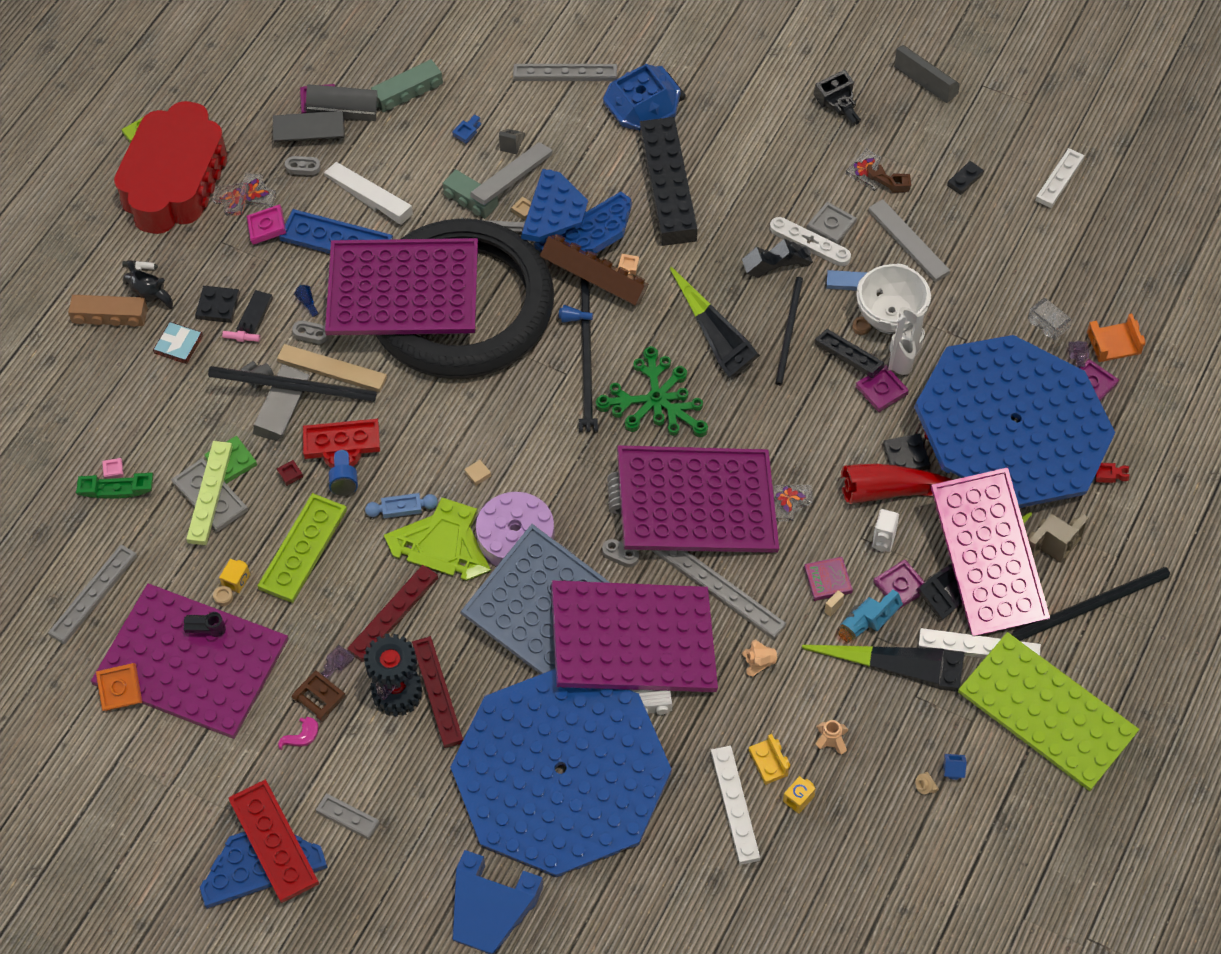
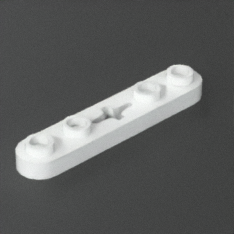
(820, 246)

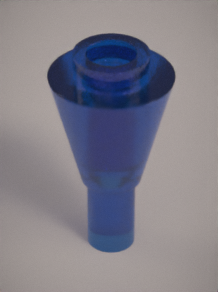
(304, 295)

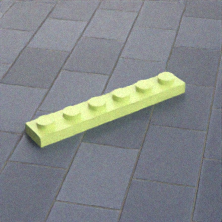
(209, 493)

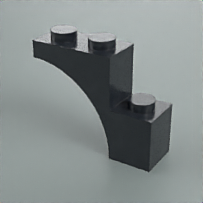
(783, 254)

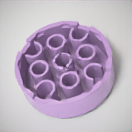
(505, 521)

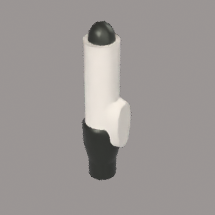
(142, 265)

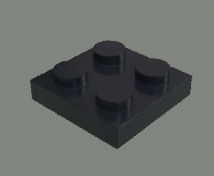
(217, 304)
(907, 452)

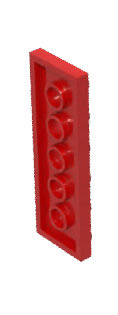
(273, 841)

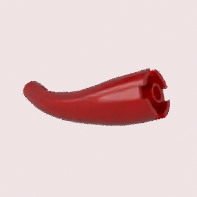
(886, 481)

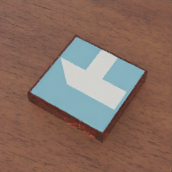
(178, 342)

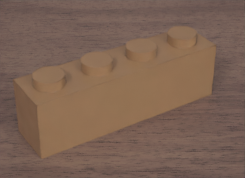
(108, 310)

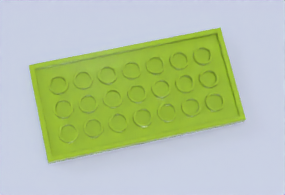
(1048, 711)

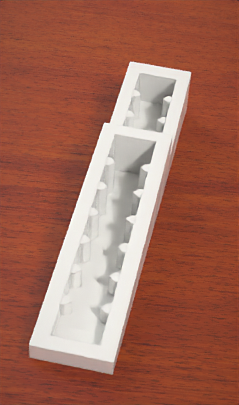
(370, 193)

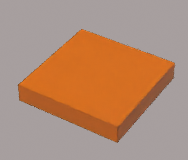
(119, 687)

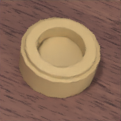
(223, 596)

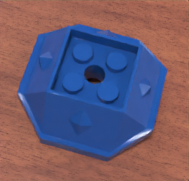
(642, 96)

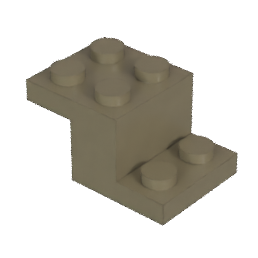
(1057, 537)

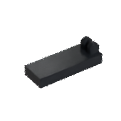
(255, 312)

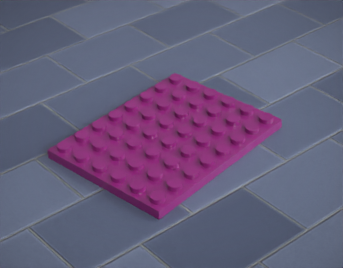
(402, 286)
(697, 499)
(633, 636)
(194, 673)

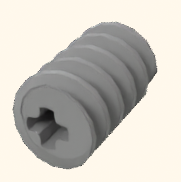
(614, 493)

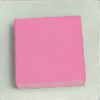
(113, 468)

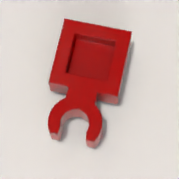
(1109, 473)

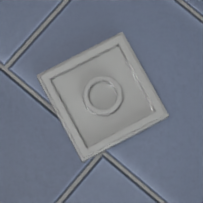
(831, 223)

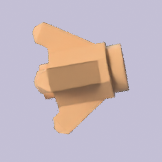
(759, 657)
(831, 735)

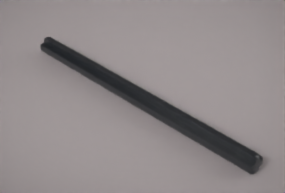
(292, 383)
(1092, 603)

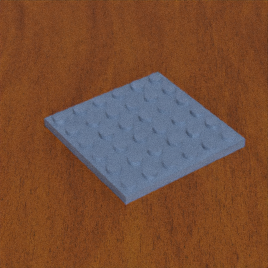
(517, 597)

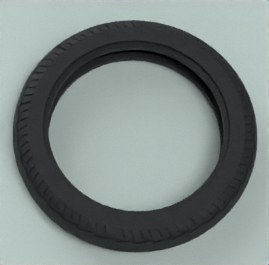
(511, 343)

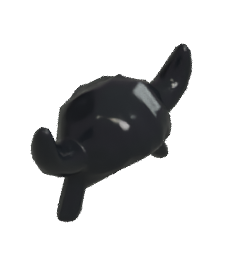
(146, 285)

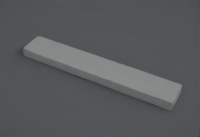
(565, 72)
(511, 173)
(909, 240)
(92, 594)

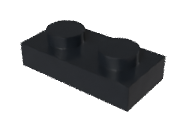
(965, 177)

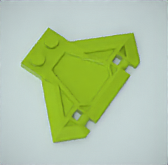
(442, 541)

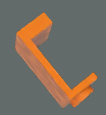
(1116, 340)

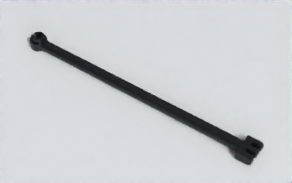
(588, 419)

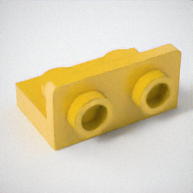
(770, 760)

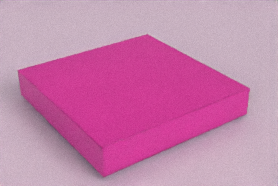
(266, 224)

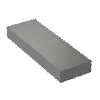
(347, 816)

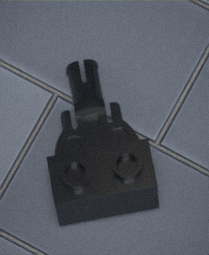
(838, 95)

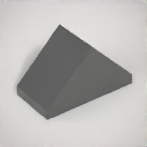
(510, 140)

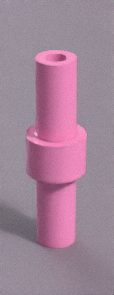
(241, 336)

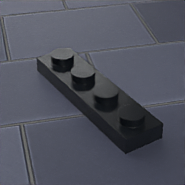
(849, 353)

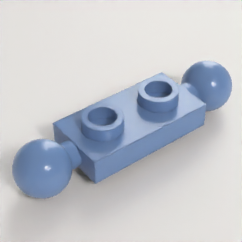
(401, 505)

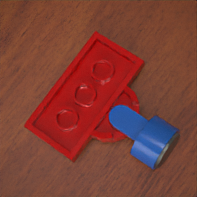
(341, 448)

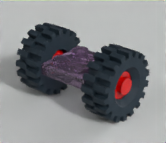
(394, 675)

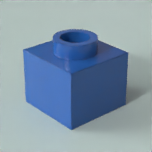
(954, 766)

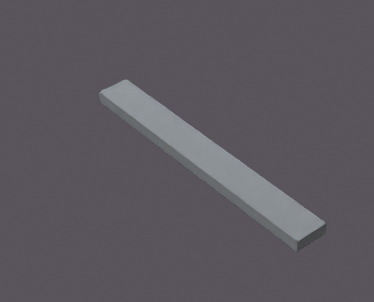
(724, 591)

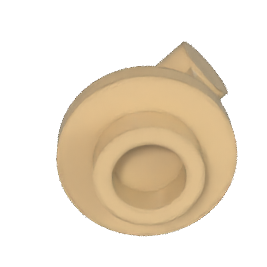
(925, 784)

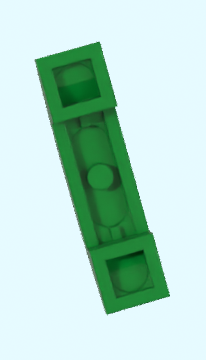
(114, 488)

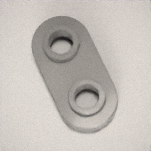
(302, 165)
(311, 332)
(618, 554)

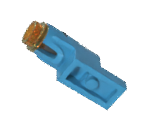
(869, 614)

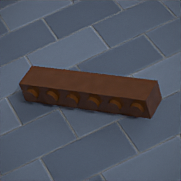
(594, 270)

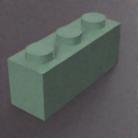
(459, 188)

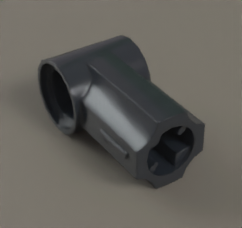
(204, 624)

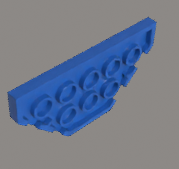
(554, 207)
(600, 225)
(240, 873)

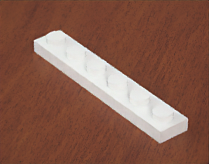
(970, 645)
(735, 805)

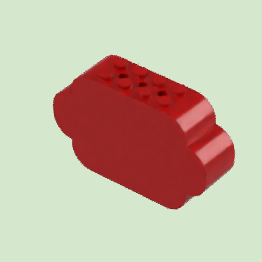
(171, 167)

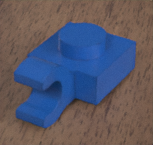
(467, 130)

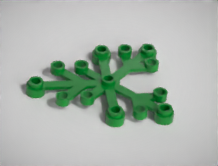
(624, 400)

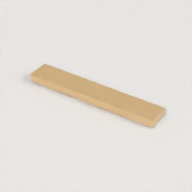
(332, 368)

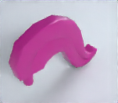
(307, 736)

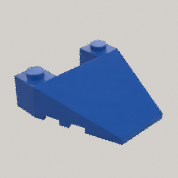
(488, 910)

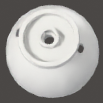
(899, 289)

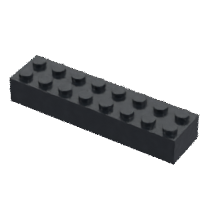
(668, 181)

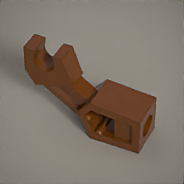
(881, 177)

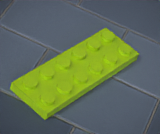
(302, 548)

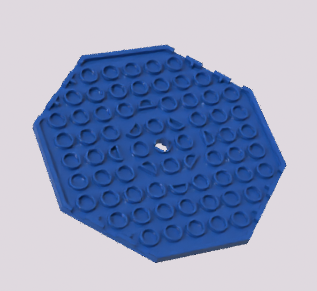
(1060, 426)
(568, 817)

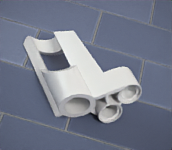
(906, 343)

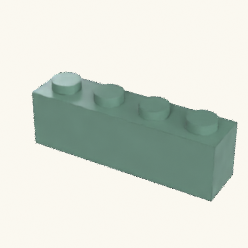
(408, 85)

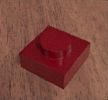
(289, 472)

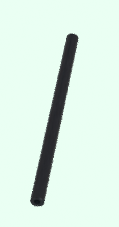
(789, 330)

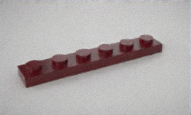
(394, 611)
(437, 692)

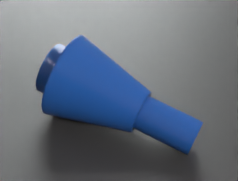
(570, 314)

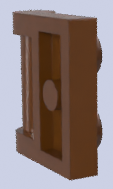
(322, 690)

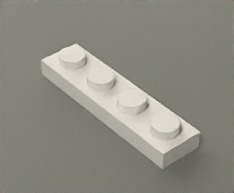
(1059, 178)

